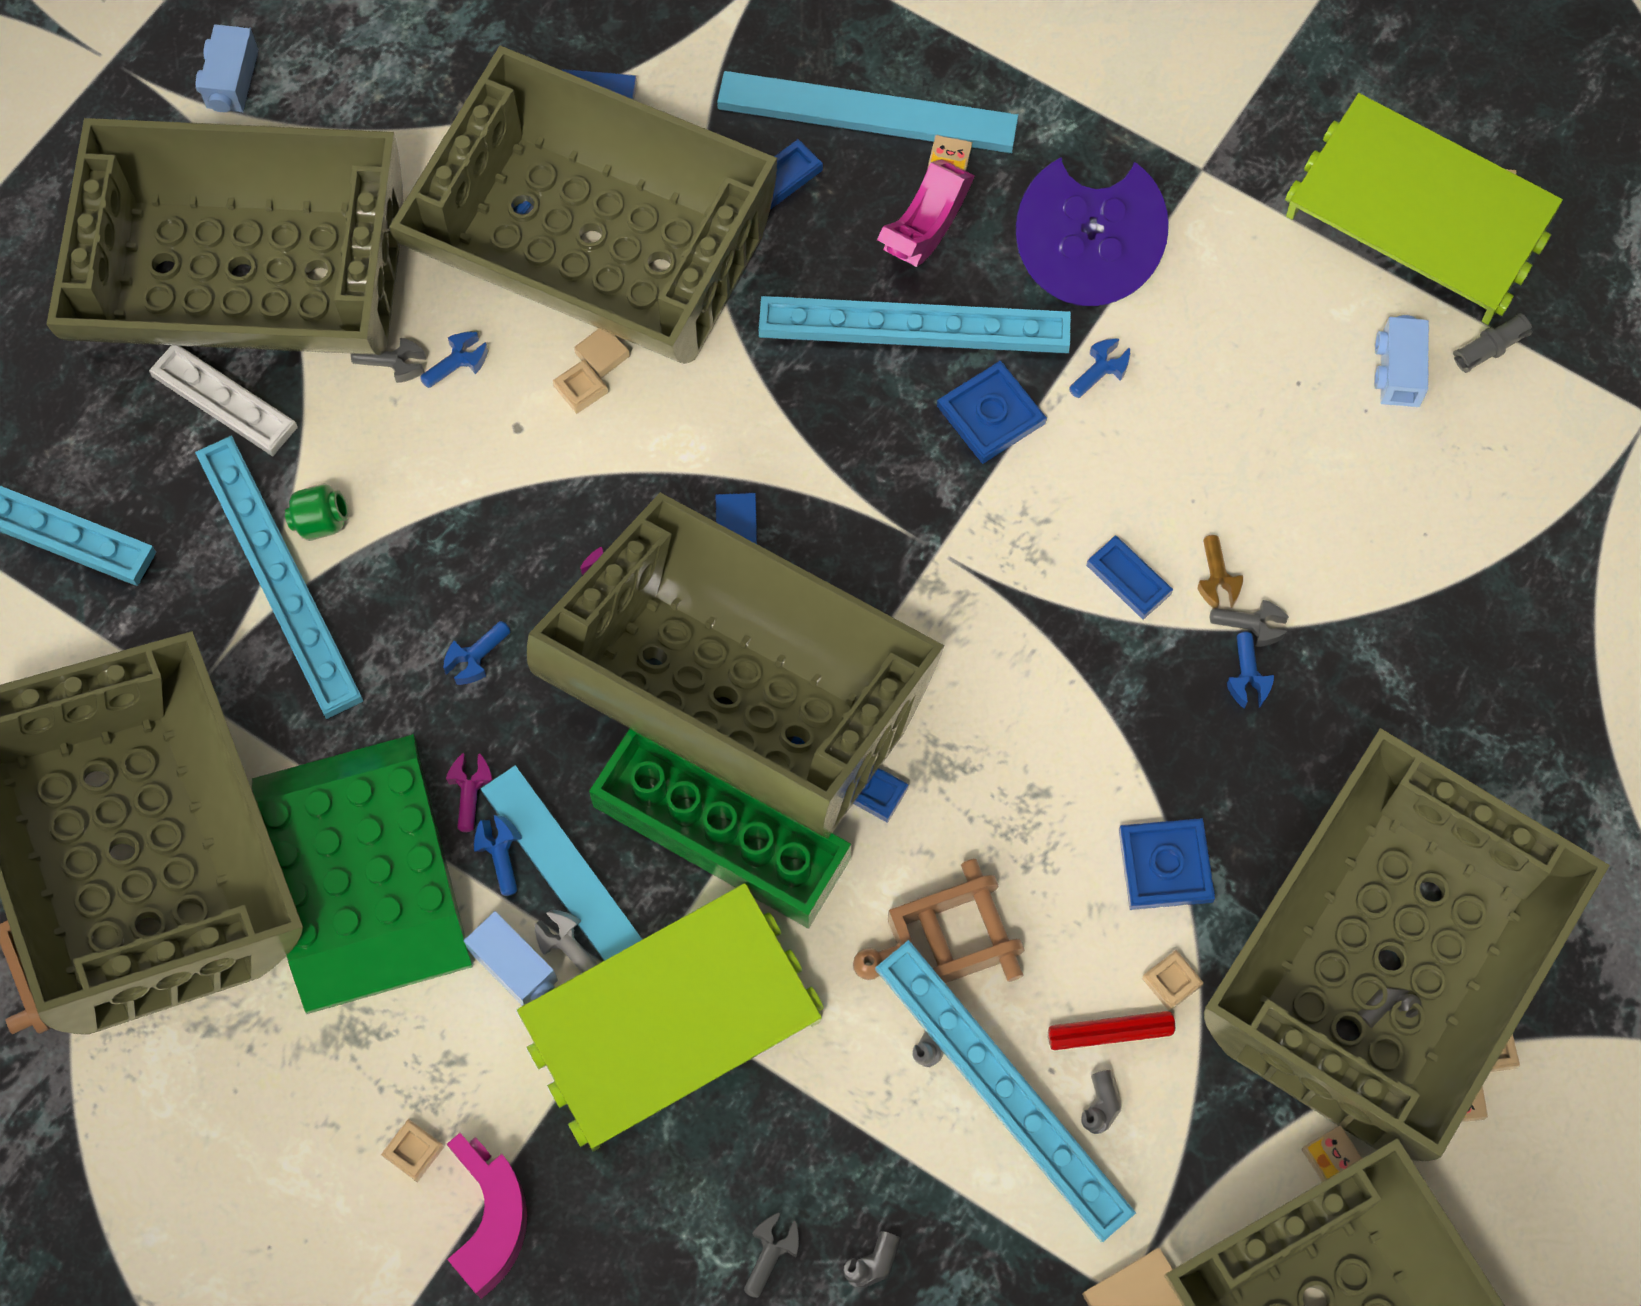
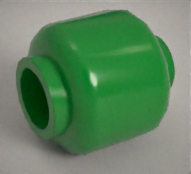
(316, 512)

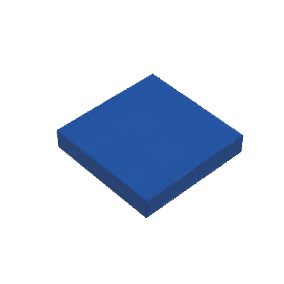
(991, 412)
(1166, 864)

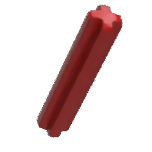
(1111, 1030)

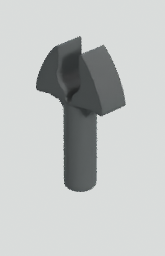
(395, 360)
(1254, 622)
(770, 1253)

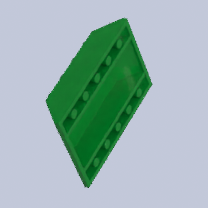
(363, 873)

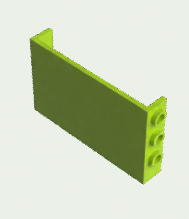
(1426, 203)
(668, 1016)

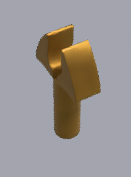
(1218, 575)

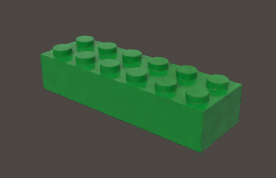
(720, 828)

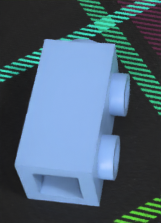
(227, 68)
(1403, 361)
(510, 959)

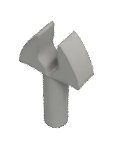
(565, 939)

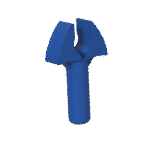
(457, 358)
(1101, 367)
(474, 654)
(1248, 673)
(499, 849)

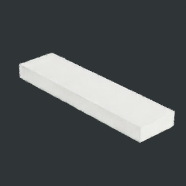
(223, 399)

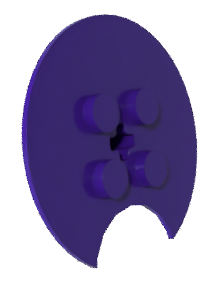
(1091, 241)

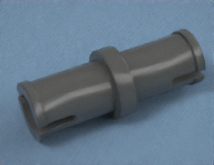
(1493, 342)

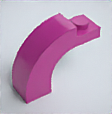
(929, 215)
(501, 1234)

